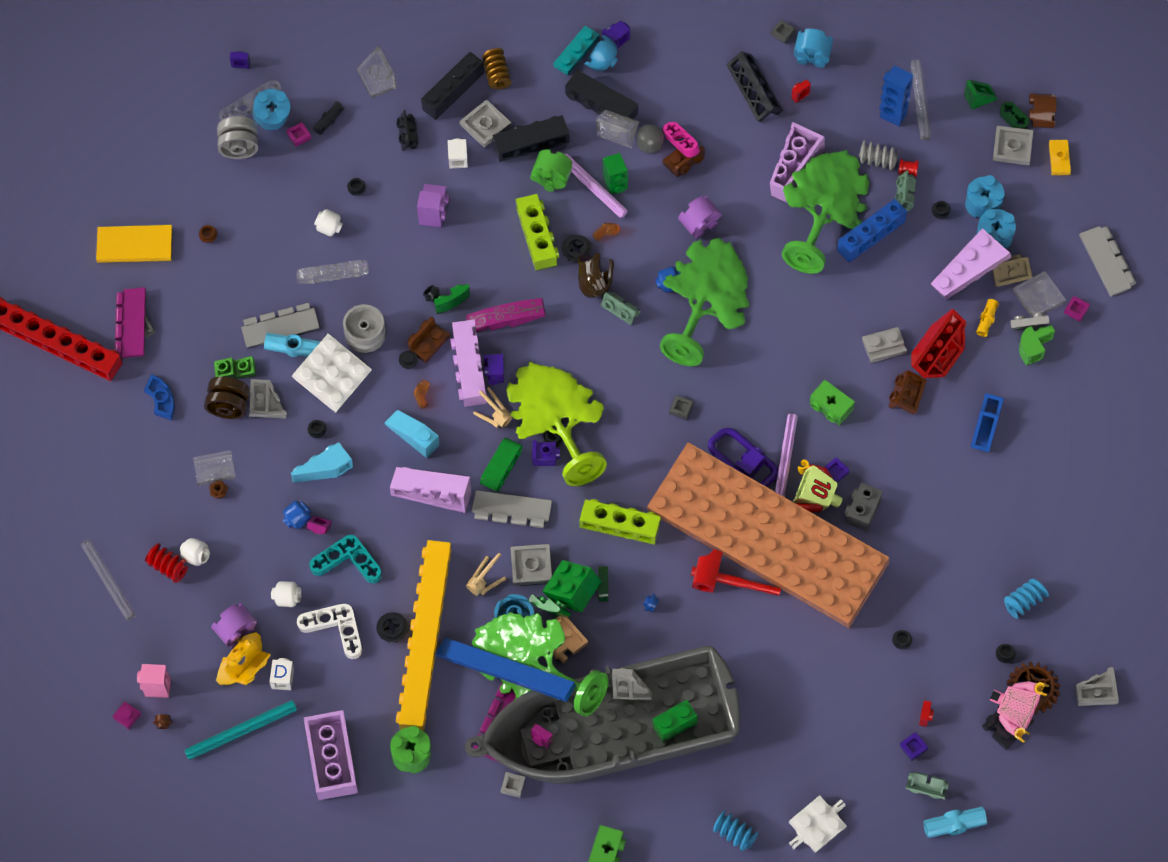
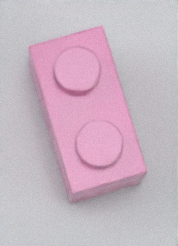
(154, 680)

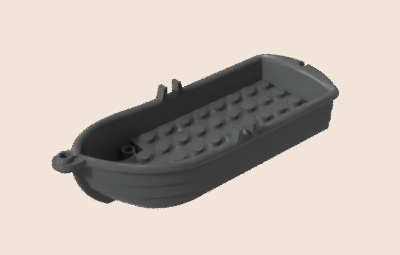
(619, 730)

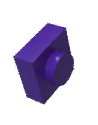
(240, 60)
(837, 469)
(913, 746)

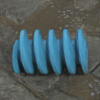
(1024, 596)
(734, 831)

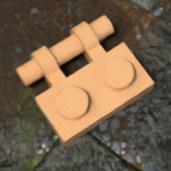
(573, 641)

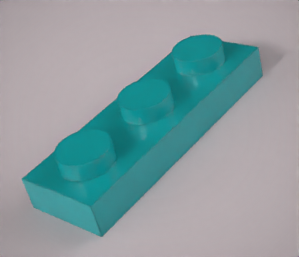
(576, 50)

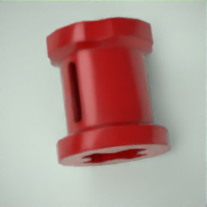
(912, 167)

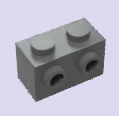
(863, 507)

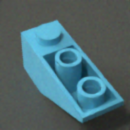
(328, 464)

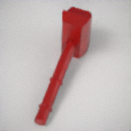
(707, 575)

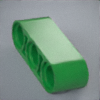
(501, 464)

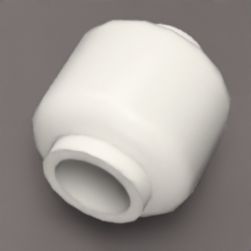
(328, 222)
(195, 551)
(286, 594)

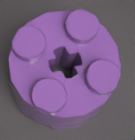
(700, 216)
(234, 624)

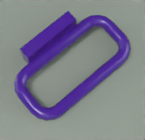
(745, 443)

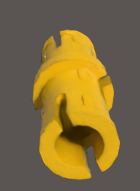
(987, 317)

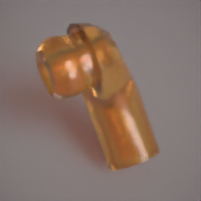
(606, 229)
(420, 393)

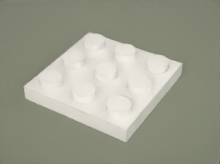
(331, 373)

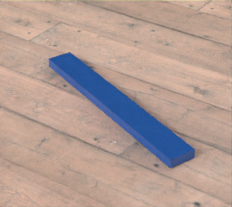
(506, 669)

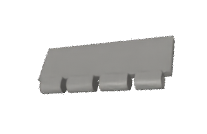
(1105, 260)
(286, 324)
(517, 507)

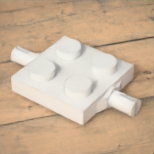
(817, 824)

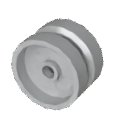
(237, 137)
(364, 328)

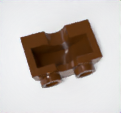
(1043, 110)

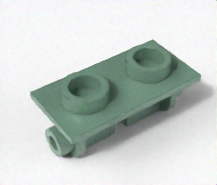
(905, 184)
(616, 305)
(935, 788)

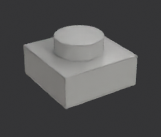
(513, 784)

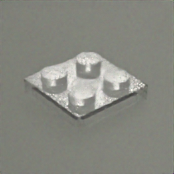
(1039, 294)

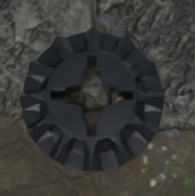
(578, 241)
(397, 620)

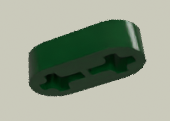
(1015, 116)
(603, 587)

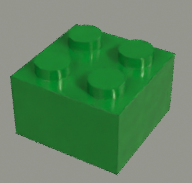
(572, 585)

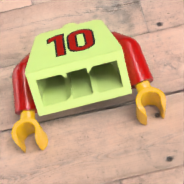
(816, 488)

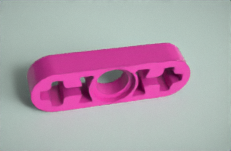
(693, 148)

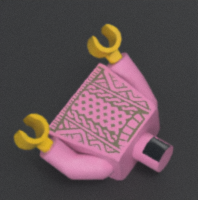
(1018, 706)

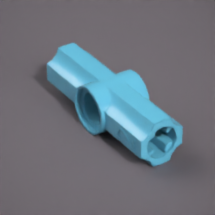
(281, 343)
(955, 822)

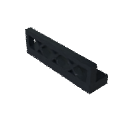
(759, 84)

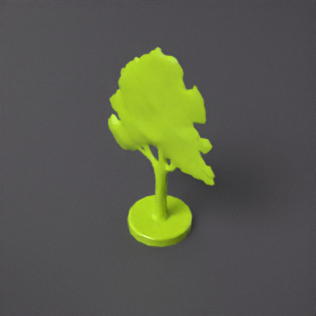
(545, 399)

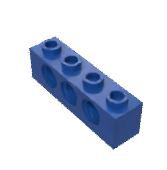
(896, 95)
(872, 230)

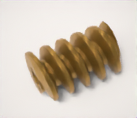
(496, 69)

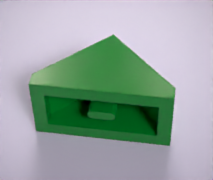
(978, 94)

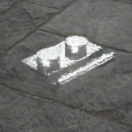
(214, 467)

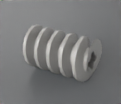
(878, 155)

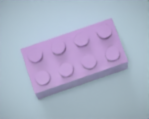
(330, 755)

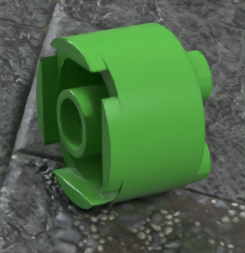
(551, 170)
(403, 757)

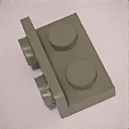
(1012, 271)

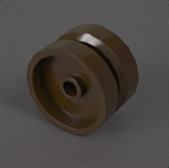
(226, 397)

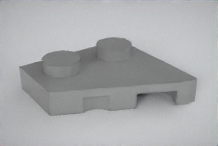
(264, 400)
(629, 685)
(1098, 690)

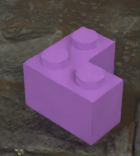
(432, 205)

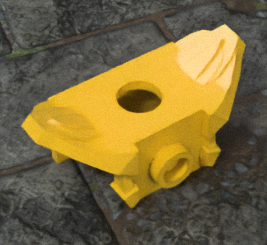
(255, 658)

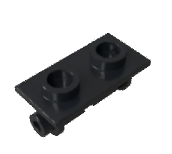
(406, 124)

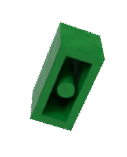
(615, 173)
(675, 721)

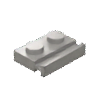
(884, 345)

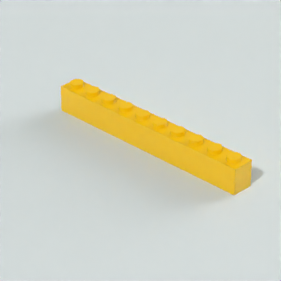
(425, 635)

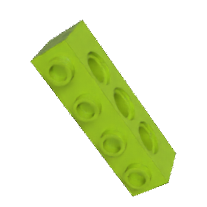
(540, 257)
(627, 529)

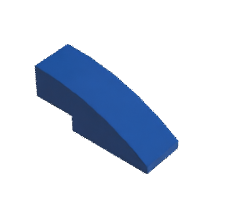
(987, 422)

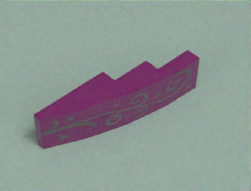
(508, 314)

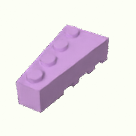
(799, 149)
(974, 261)
(468, 363)
(432, 488)

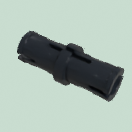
(328, 118)

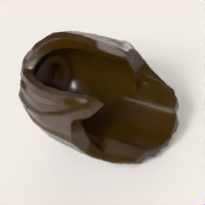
(591, 278)

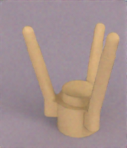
(501, 415)
(477, 584)

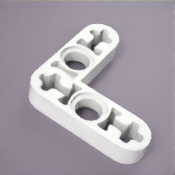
(341, 622)

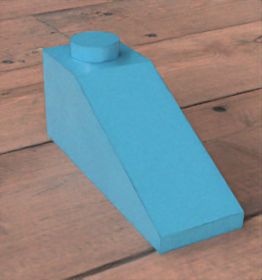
(414, 433)

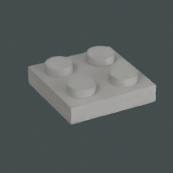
(485, 122)
(1013, 145)
(531, 564)

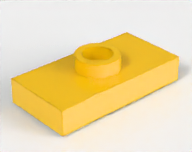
(1059, 157)

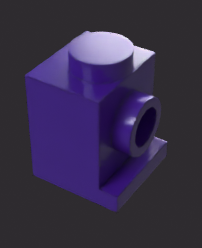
(618, 33)
(494, 368)
(541, 458)
(752, 461)

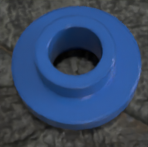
(650, 602)

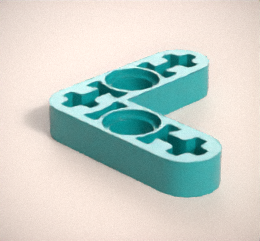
(352, 554)

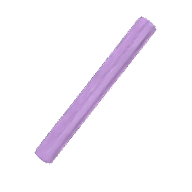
(597, 189)
(786, 454)

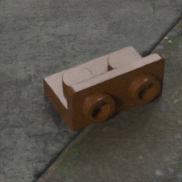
(680, 164)
(427, 340)
(907, 392)

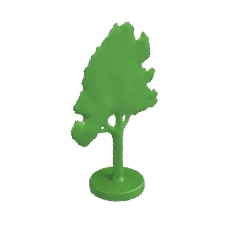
(834, 184)
(713, 277)
(525, 642)

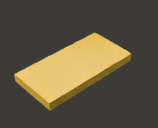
(134, 243)

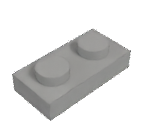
(1022, 322)

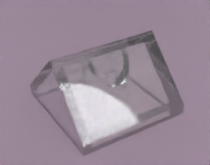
(377, 73)
(616, 128)

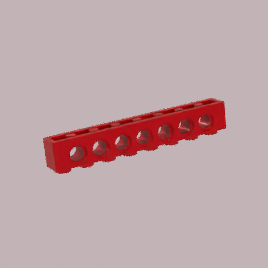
(105, 368)

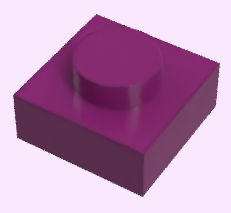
(298, 134)
(1076, 308)
(319, 525)
(126, 715)
(541, 736)

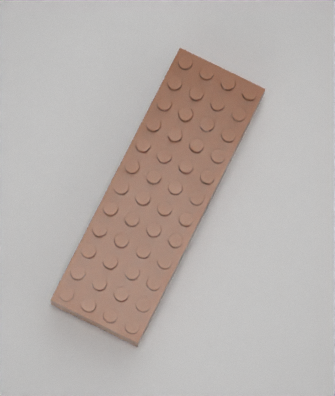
(769, 535)

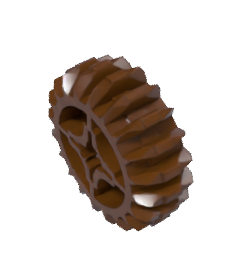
(1046, 677)

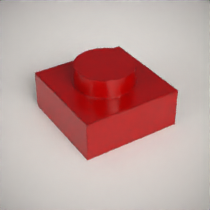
(801, 90)
(926, 713)

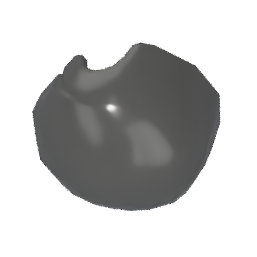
(650, 138)

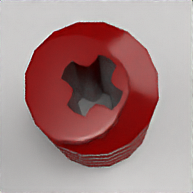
(166, 564)

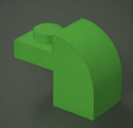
(1031, 343)

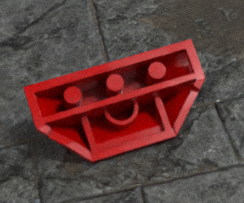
(940, 346)

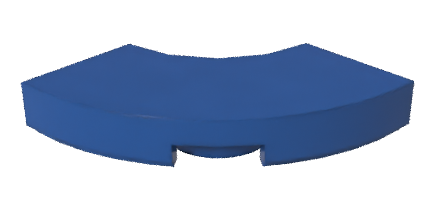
(162, 397)

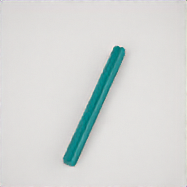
(240, 730)

